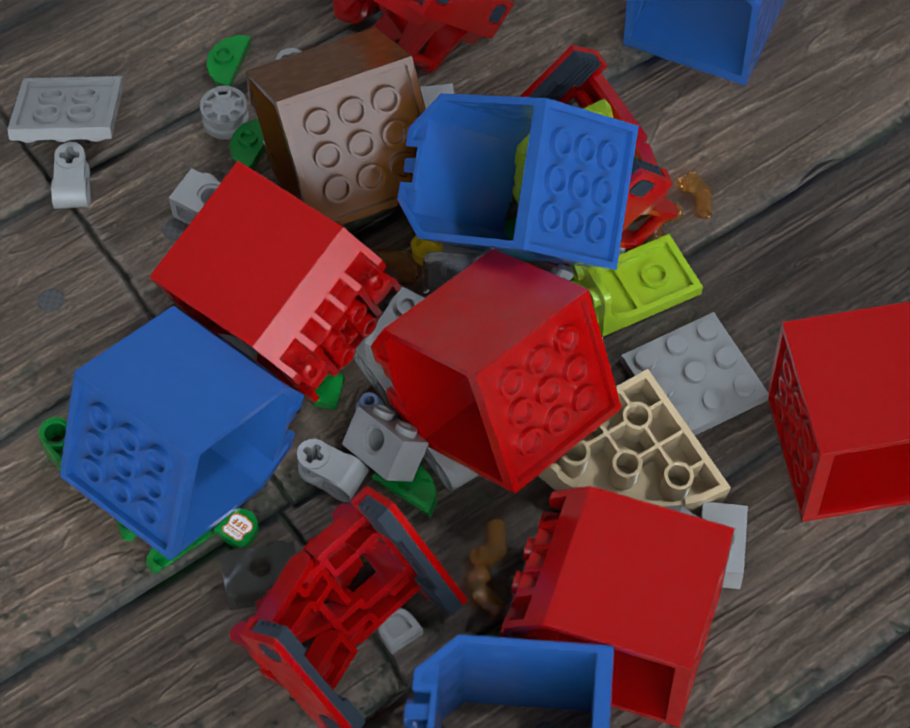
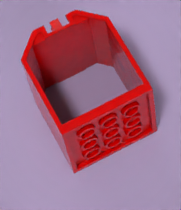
(276, 279)
(500, 369)
(844, 409)
(629, 581)

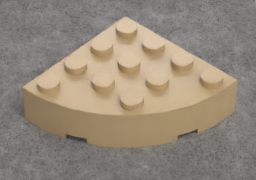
(642, 454)

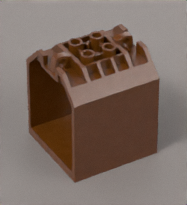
(339, 122)

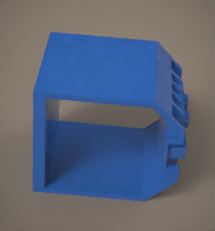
(703, 34)
(570, 183)
(175, 430)
(513, 675)

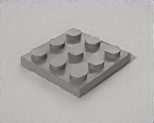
(66, 109)
(700, 373)

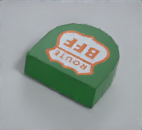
(238, 528)

